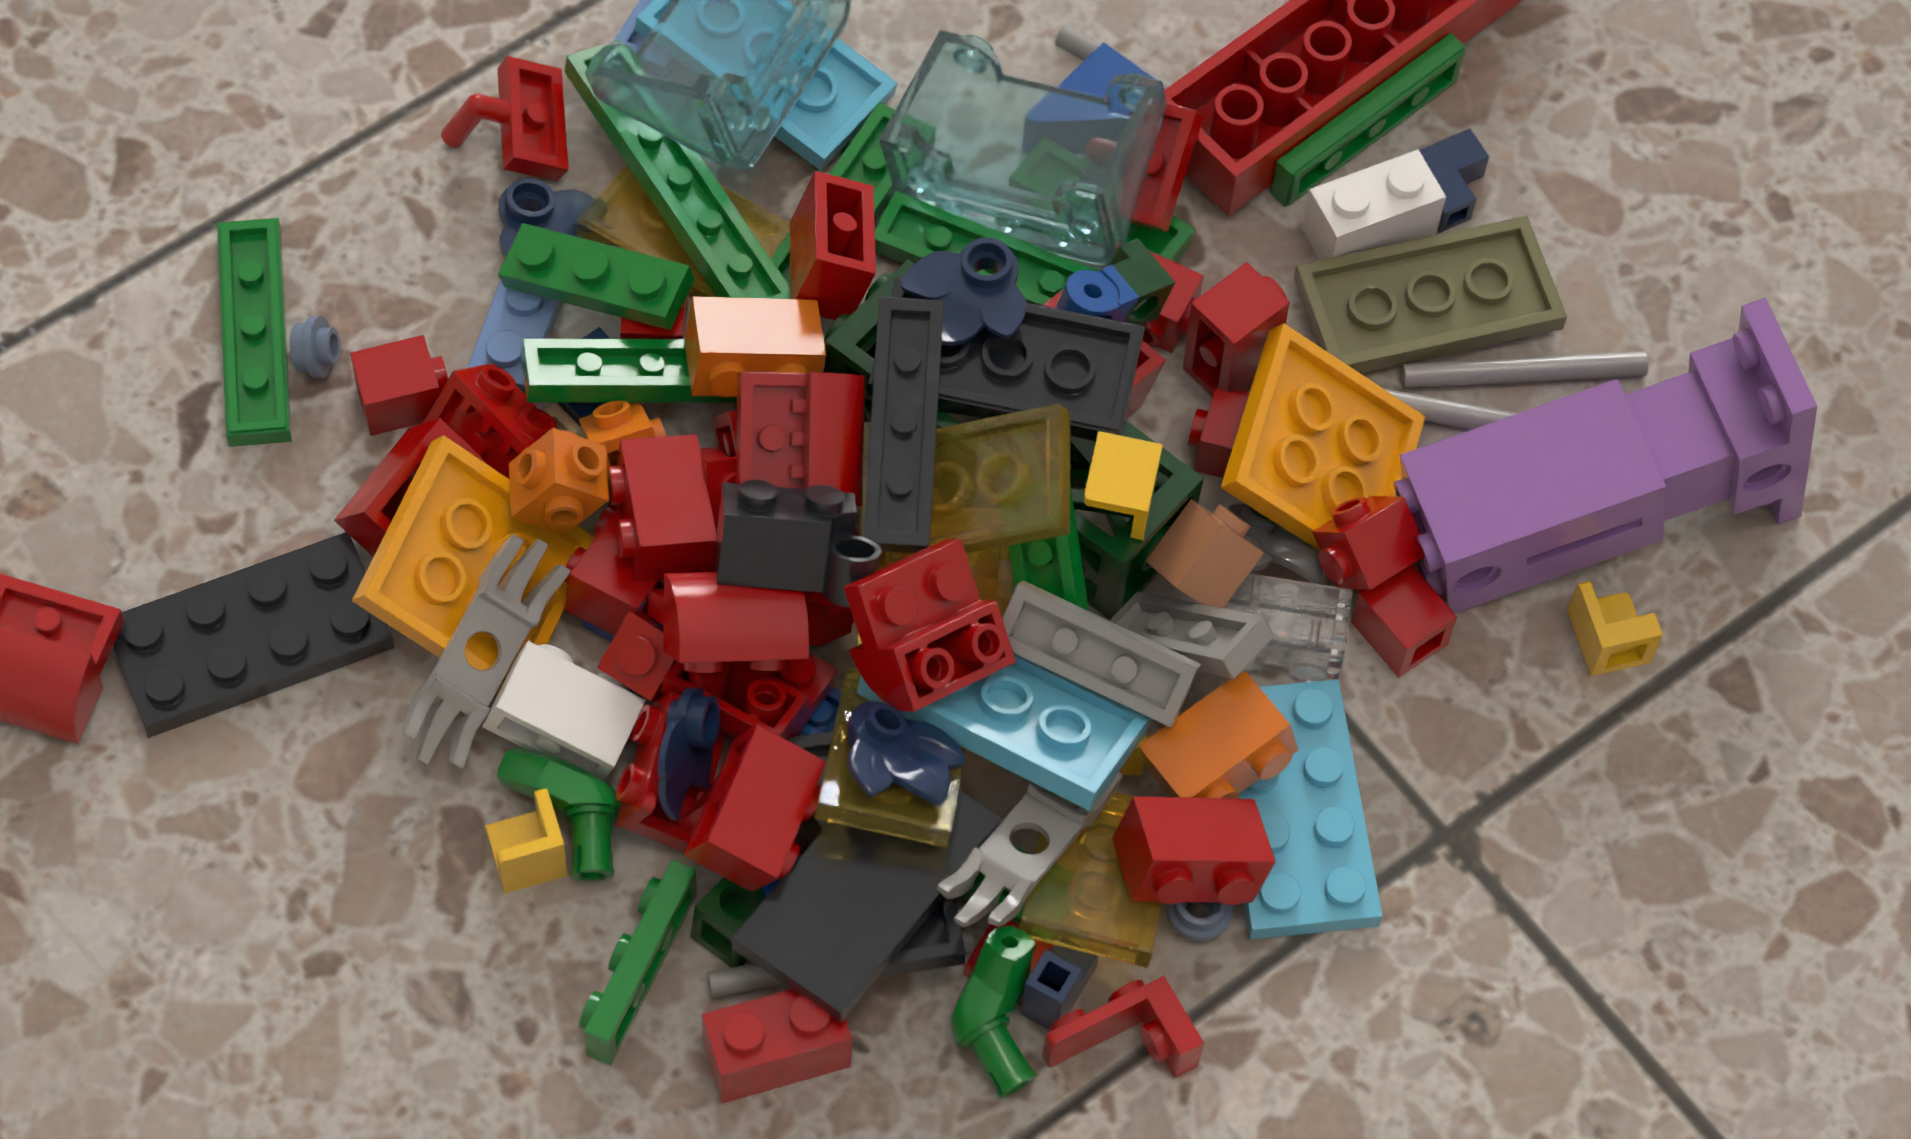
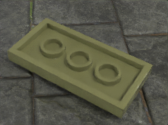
(1431, 296)

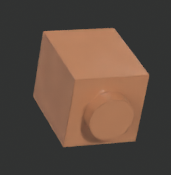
(1206, 554)

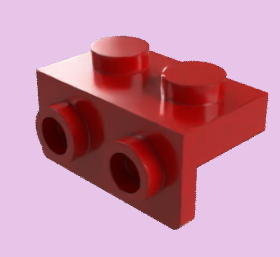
(639, 781)

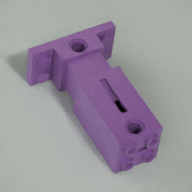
(1611, 467)

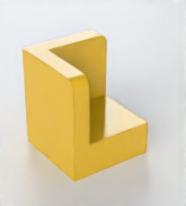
(1123, 477)
(1611, 631)
(528, 847)

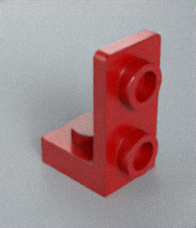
(1165, 1027)

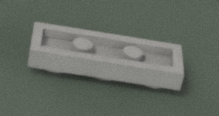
(1213, 636)
(1098, 653)

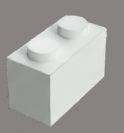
(1374, 207)
(564, 709)

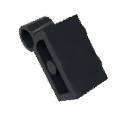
(791, 539)

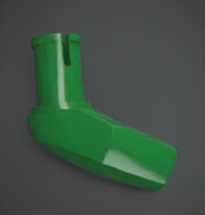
(577, 796)
(988, 1004)

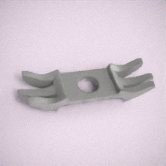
(508, 622)
(1011, 869)

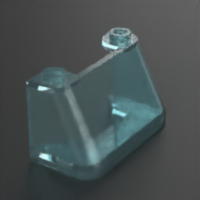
(720, 71)
(1024, 152)

